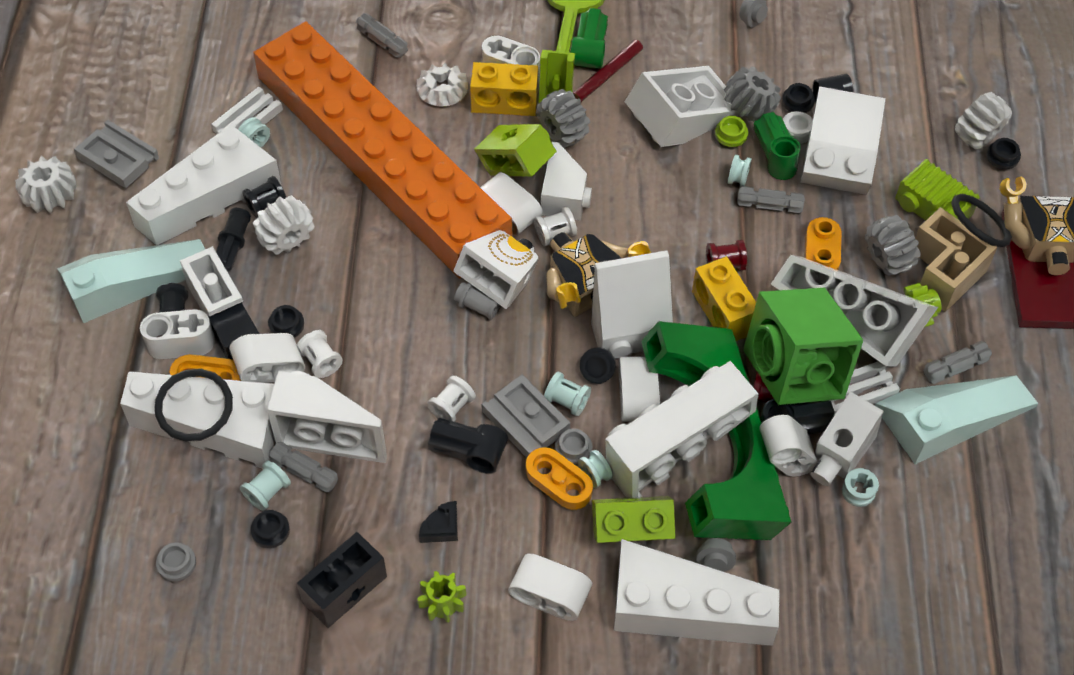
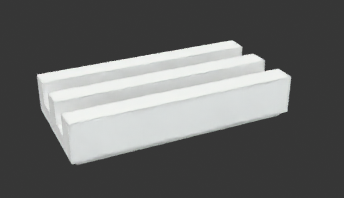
(248, 108)
(867, 372)

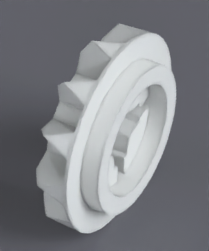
(444, 94)

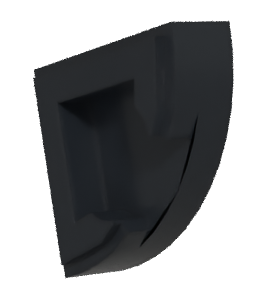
(440, 524)

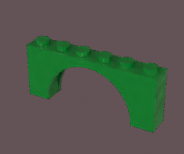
(752, 499)

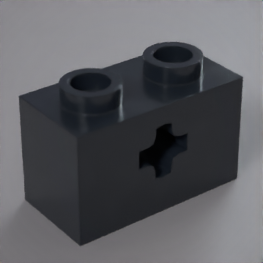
(342, 579)

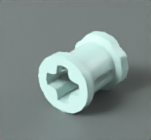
(567, 393)
(265, 485)

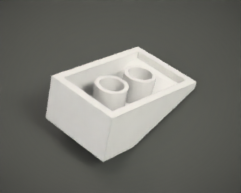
(679, 103)
(843, 141)
(630, 301)
(322, 420)

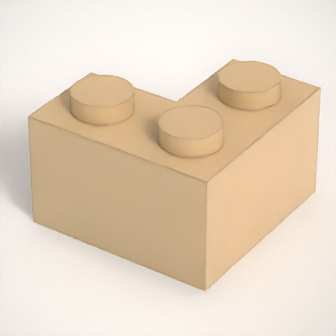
(953, 256)

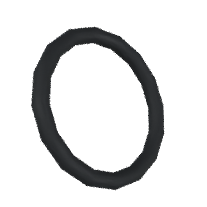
(972, 228)
(204, 434)

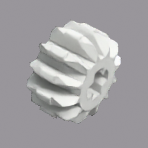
(983, 120)
(46, 184)
(283, 224)

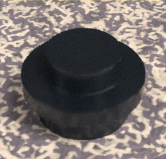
(798, 98)
(1004, 153)
(286, 320)
(597, 365)
(270, 529)

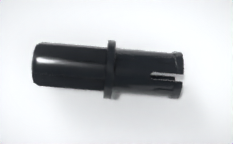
(232, 236)

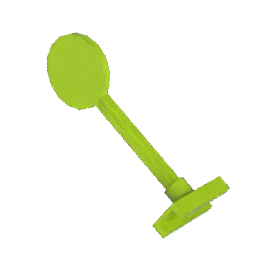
(558, 65)

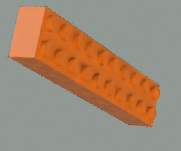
(379, 143)

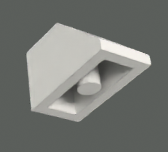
(564, 185)
(210, 282)

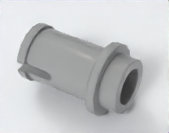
(476, 300)

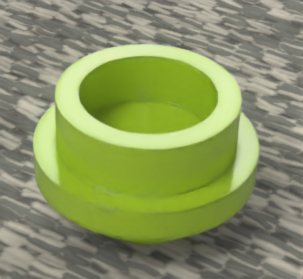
(731, 131)

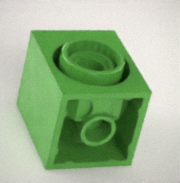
(802, 345)

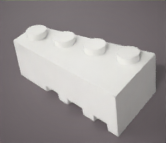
(201, 185)
(881, 316)
(197, 405)
(678, 428)
(691, 600)

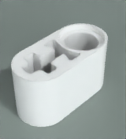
(507, 51)
(514, 201)
(182, 333)
(263, 355)
(637, 387)
(788, 445)
(550, 587)

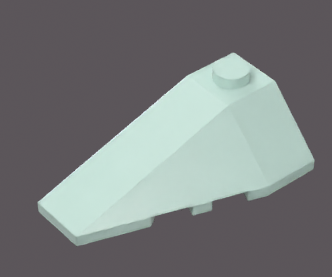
(122, 277)
(948, 414)

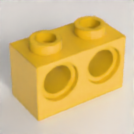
(504, 89)
(724, 297)

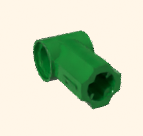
(590, 42)
(778, 146)

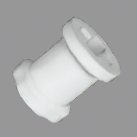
(563, 219)
(319, 354)
(451, 399)

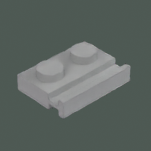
(116, 154)
(525, 416)

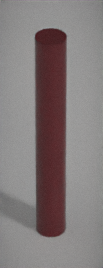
(608, 70)

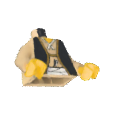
(1040, 226)
(573, 268)

